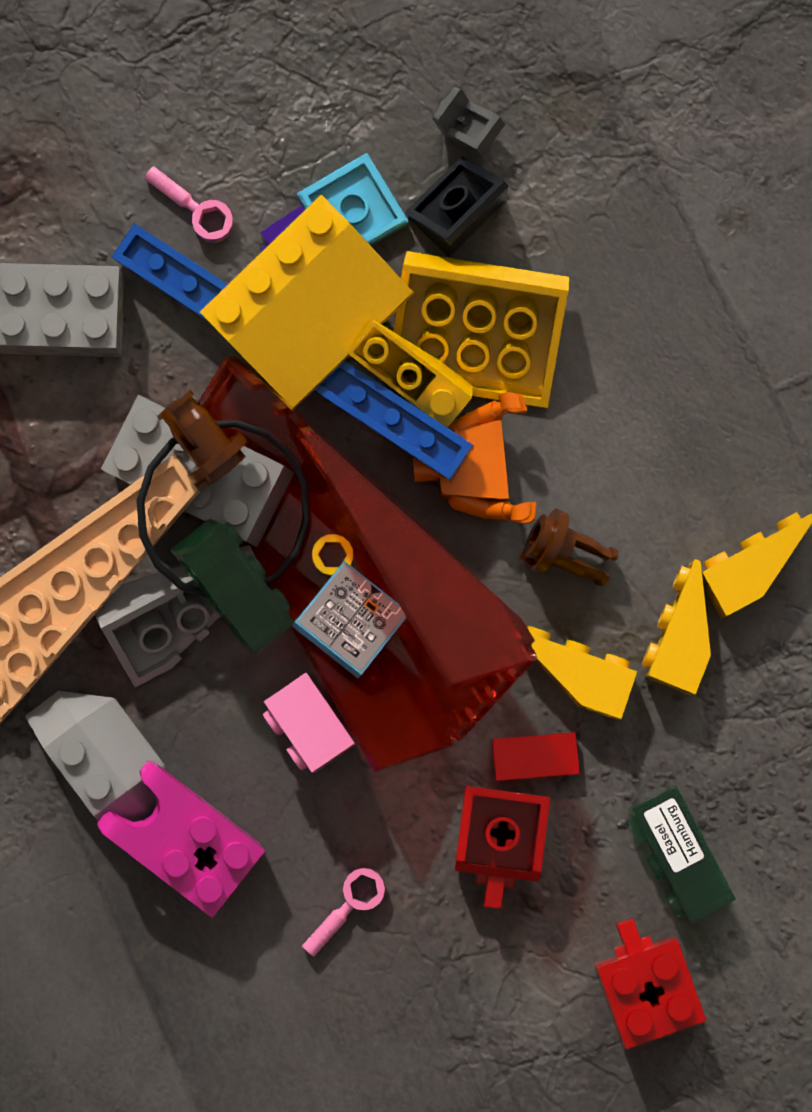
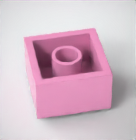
(308, 723)

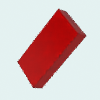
(535, 756)

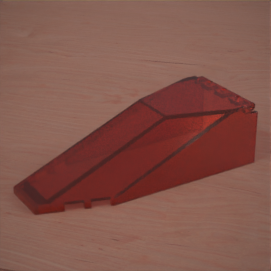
(458, 637)

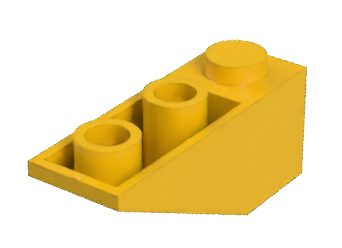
(412, 373)
(749, 574)
(684, 642)
(586, 679)

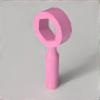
(184, 199)
(339, 916)

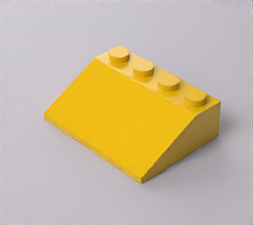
(306, 301)
(486, 323)

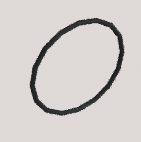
(164, 452)

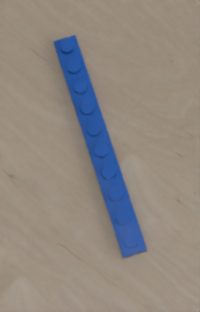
(344, 388)

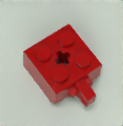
(518, 857)
(624, 978)

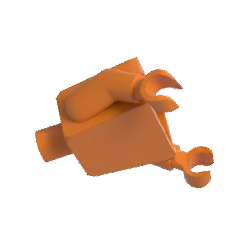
(482, 480)

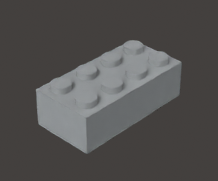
(61, 310)
(241, 497)

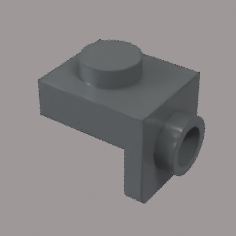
(467, 122)

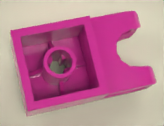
(173, 834)

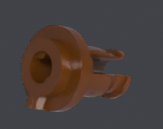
(202, 441)
(553, 542)

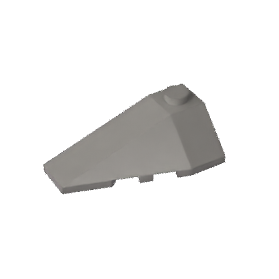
(155, 622)

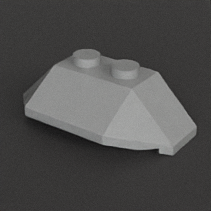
(97, 752)

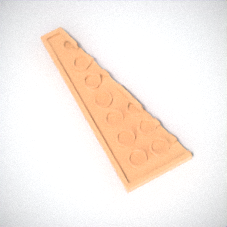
(72, 577)

